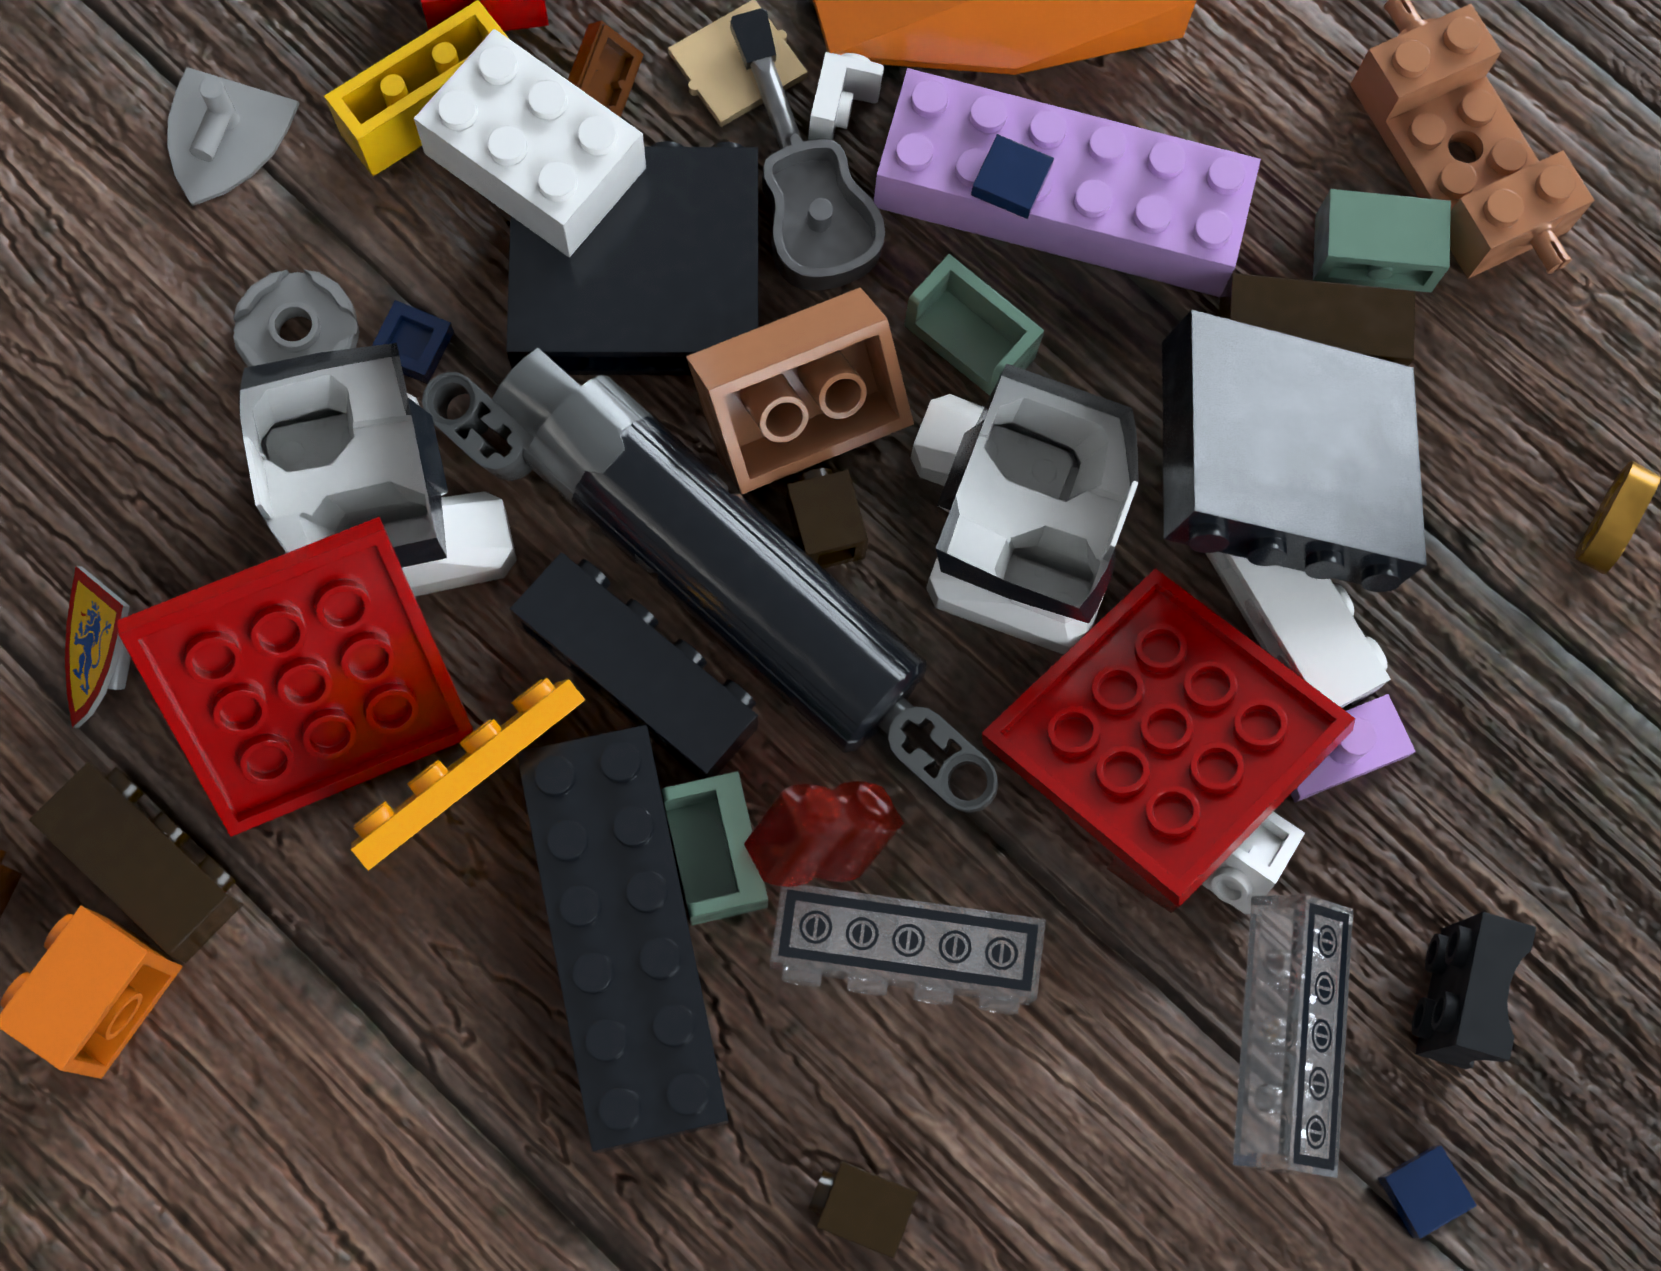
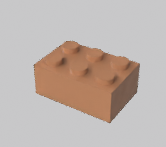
(801, 389)

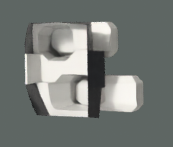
(346, 443)
(1031, 504)

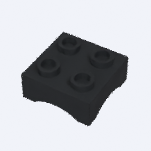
(1469, 990)

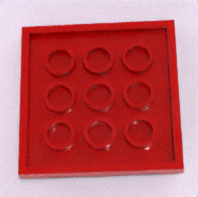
(298, 676)
(1167, 735)

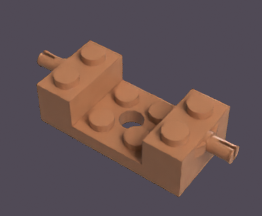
(1435, 91)

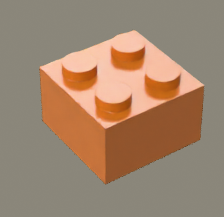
(86, 993)

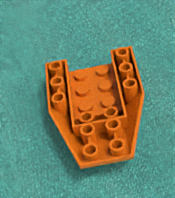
(996, 33)

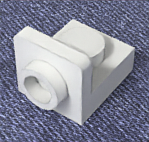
(840, 82)
(1255, 863)

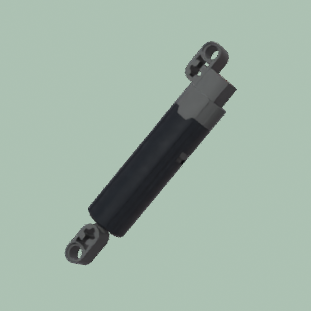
(709, 555)

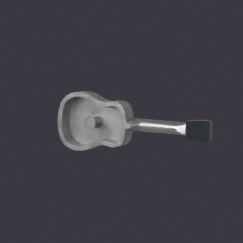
(823, 221)

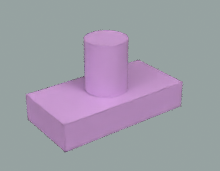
(1373, 743)

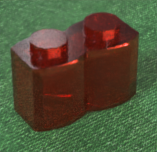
(823, 833)

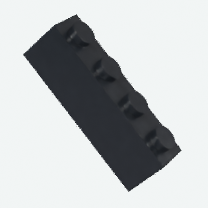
(636, 667)

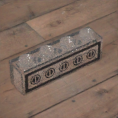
(907, 945)
(1293, 1036)

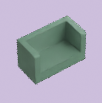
(1382, 240)
(971, 324)
(708, 837)

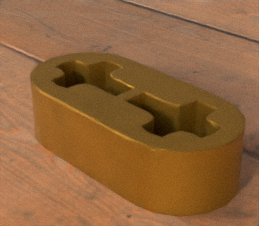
(1617, 517)

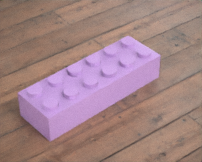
(1109, 200)

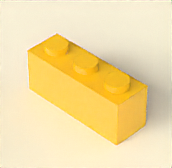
(380, 103)

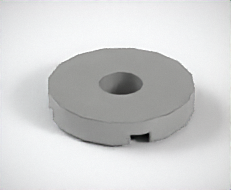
(287, 296)

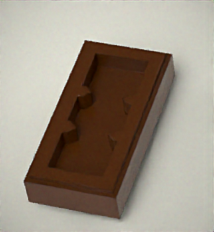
(606, 66)

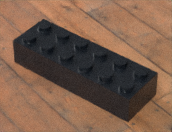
(621, 940)

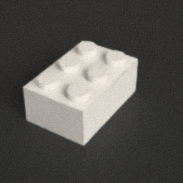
(531, 142)

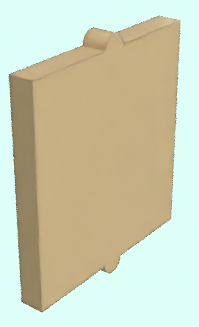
(717, 70)

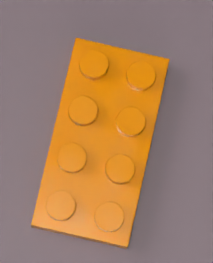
(441, 787)

